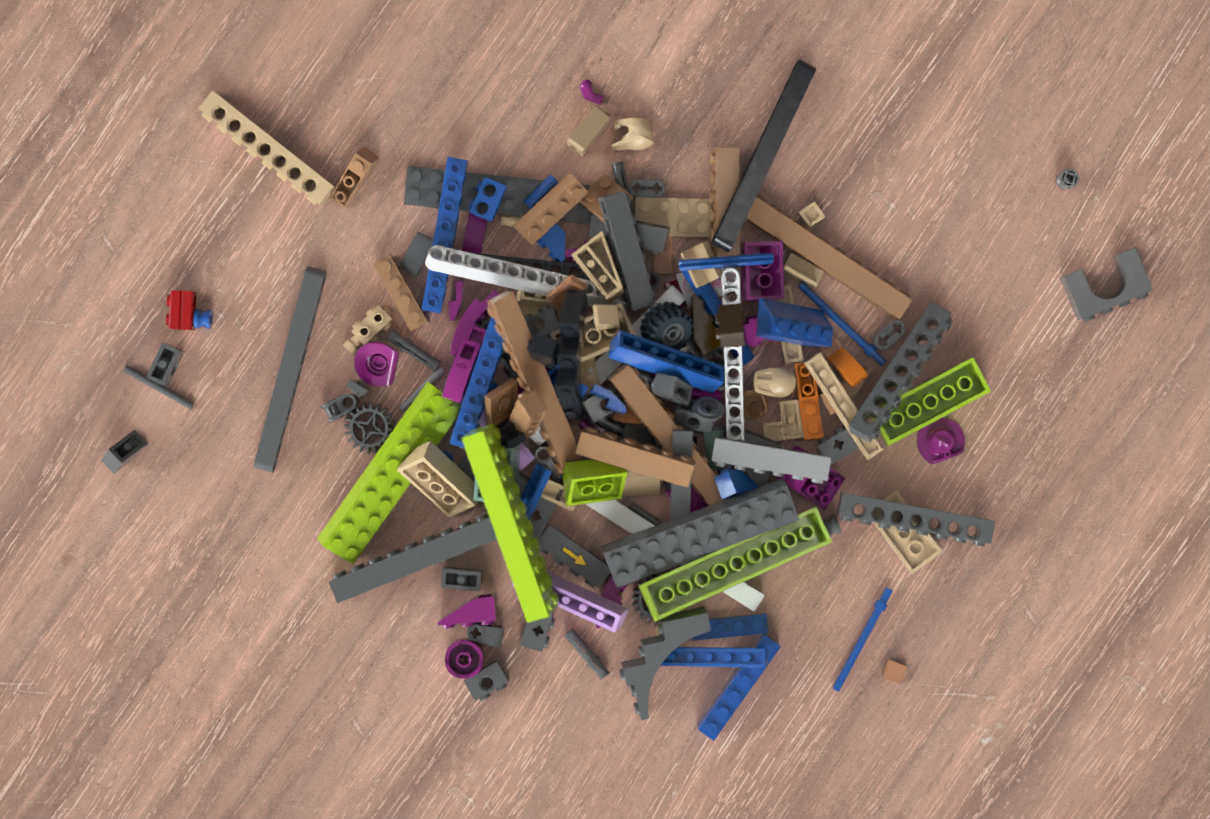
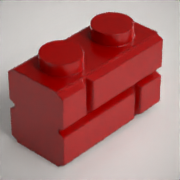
(182, 310)

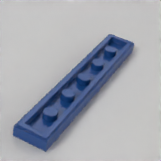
(711, 303)
(718, 657)

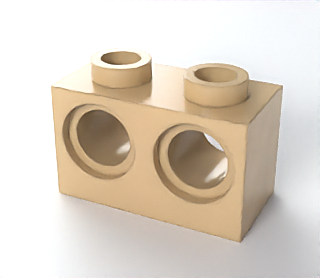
(555, 493)

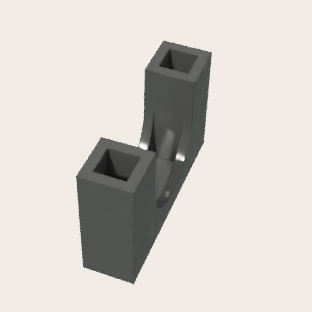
(1133, 285)

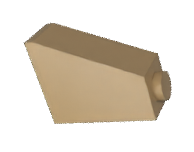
(588, 130)

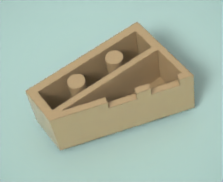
(599, 267)

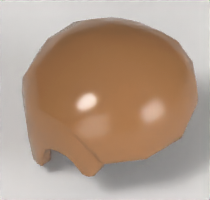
(754, 404)

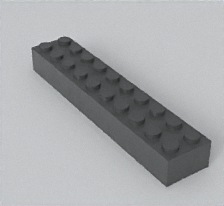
(700, 532)
(413, 558)

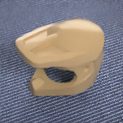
(638, 137)
(774, 382)

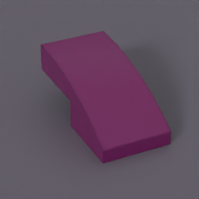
(474, 234)
(455, 306)

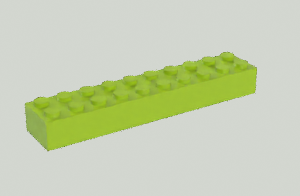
(381, 483)
(510, 522)
(734, 565)

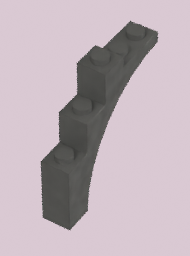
(654, 650)

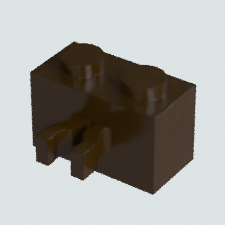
(730, 325)

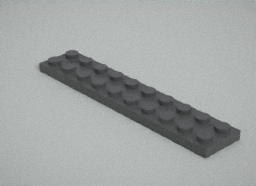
(426, 184)

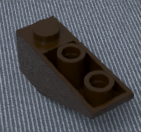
(704, 331)

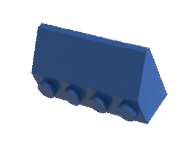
(793, 324)

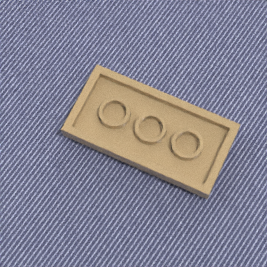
(683, 215)
(911, 548)

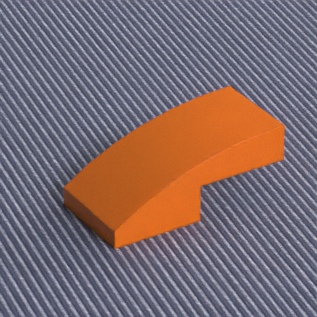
(847, 366)

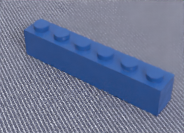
(666, 361)
(735, 692)

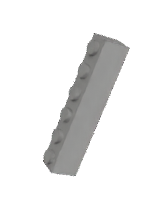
(770, 458)

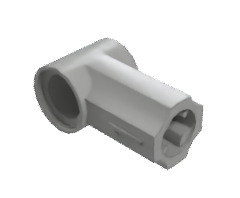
(547, 462)

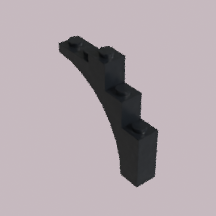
(569, 353)

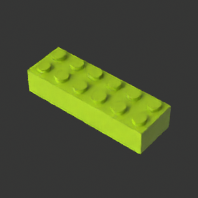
(934, 400)

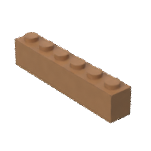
(724, 180)
(635, 457)

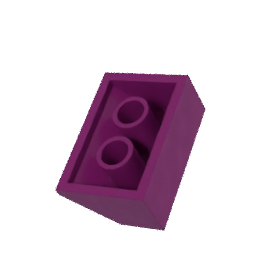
(763, 280)

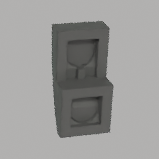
(416, 254)

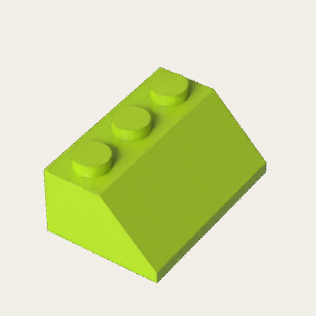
(592, 482)

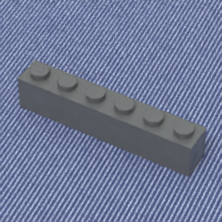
(627, 251)

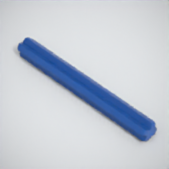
(726, 261)

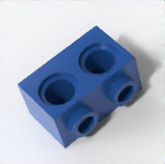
(493, 201)

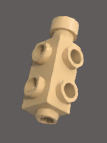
(371, 325)

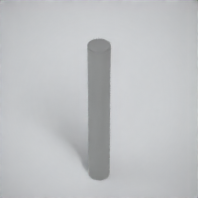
(432, 379)

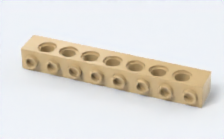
(215, 103)

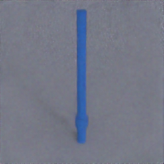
(869, 349)
(880, 606)

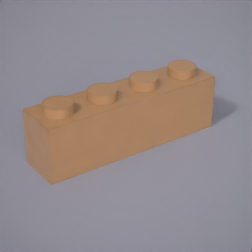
(550, 209)
(401, 293)
(528, 413)

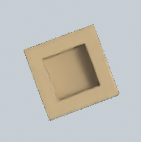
(811, 214)

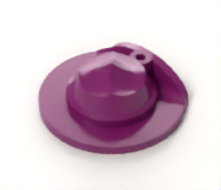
(376, 363)
(940, 440)

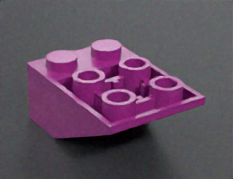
(816, 492)
(478, 609)

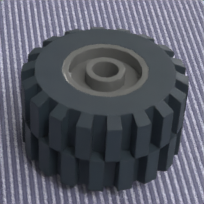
(667, 325)

